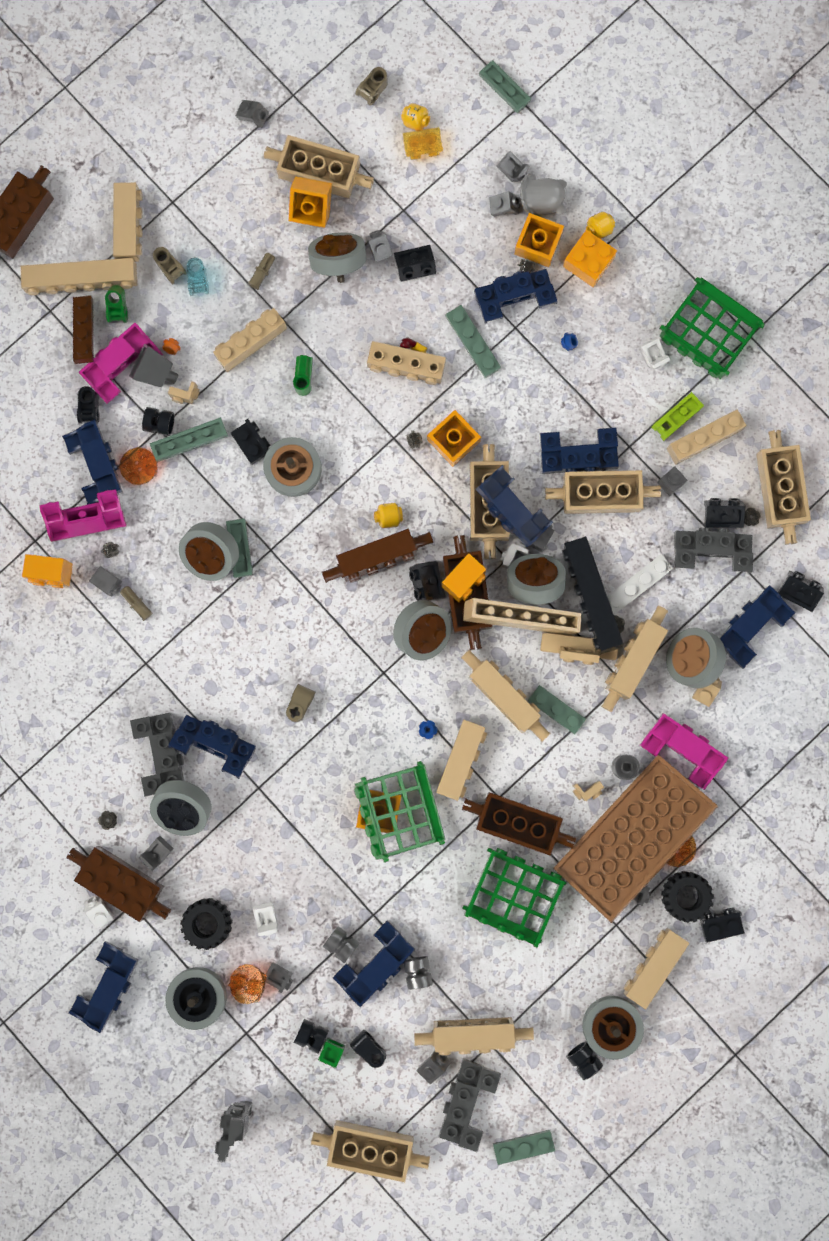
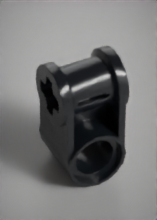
(89, 409)
(367, 1047)

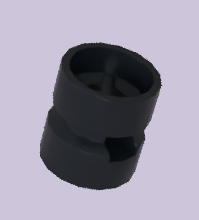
(164, 423)
(308, 1029)
(586, 1063)

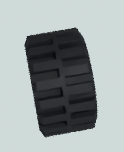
(703, 902)
(191, 931)

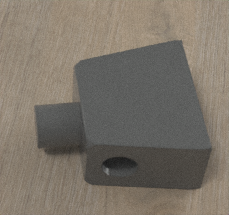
(152, 368)

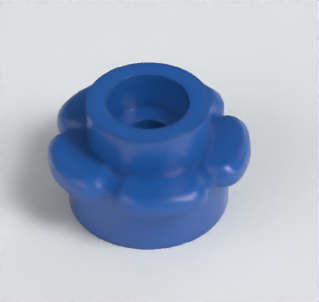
(569, 341)
(427, 734)

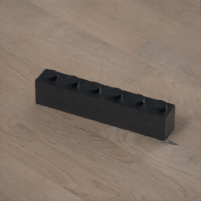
(593, 595)

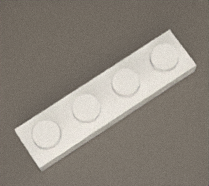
(639, 583)

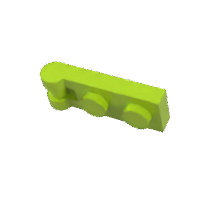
(678, 416)

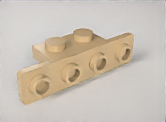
(574, 648)

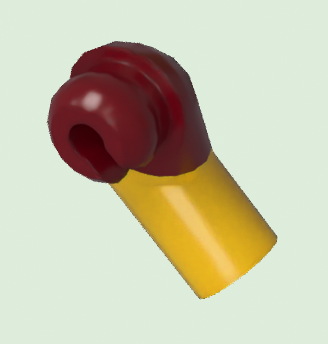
(413, 345)

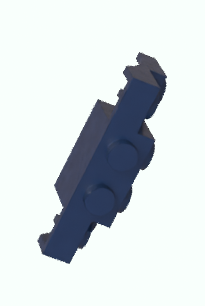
(513, 290)
(97, 457)
(579, 457)
(510, 510)
(750, 622)
(216, 741)
(380, 967)
(112, 985)

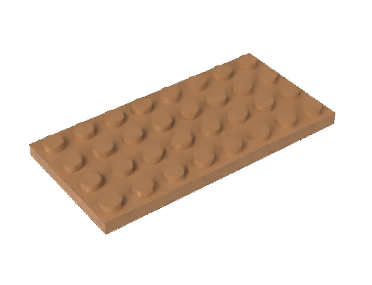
(635, 838)

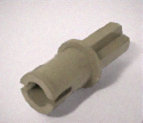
(261, 271)
(136, 603)

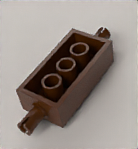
(21, 209)
(377, 555)
(480, 592)
(519, 823)
(119, 883)

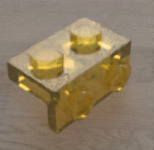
(422, 142)

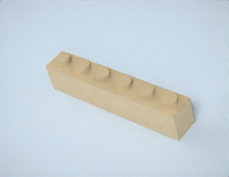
(78, 276)
(522, 616)

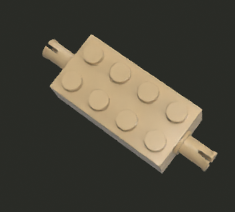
(319, 163)
(783, 486)
(603, 492)
(482, 524)
(636, 659)
(504, 696)
(474, 1035)
(370, 1151)

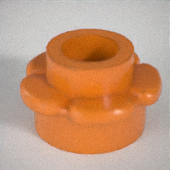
(171, 346)

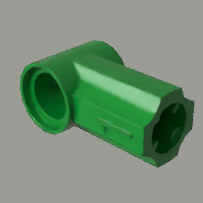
(303, 373)

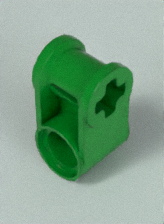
(116, 308)

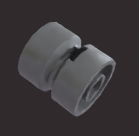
(625, 767)
(341, 944)
(423, 977)

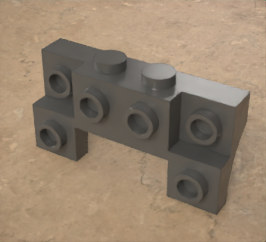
(713, 544)
(166, 760)
(462, 1102)
(234, 1127)

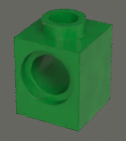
(331, 1052)

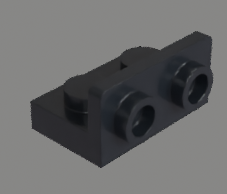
(415, 263)
(250, 442)
(724, 513)
(427, 581)
(801, 590)
(722, 925)

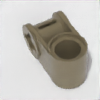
(370, 88)
(170, 266)
(300, 699)

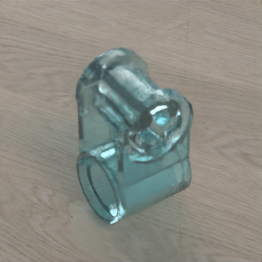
(197, 280)

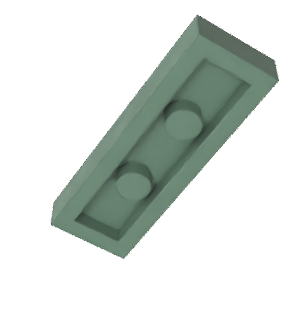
(505, 86)
(238, 530)
(557, 709)
(524, 1147)

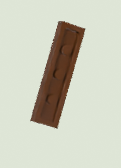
(83, 330)

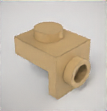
(180, 396)
(707, 694)
(593, 791)

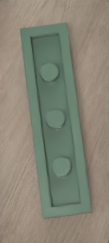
(473, 341)
(188, 439)

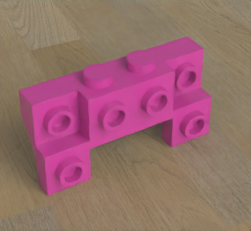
(113, 360)
(83, 519)
(688, 745)

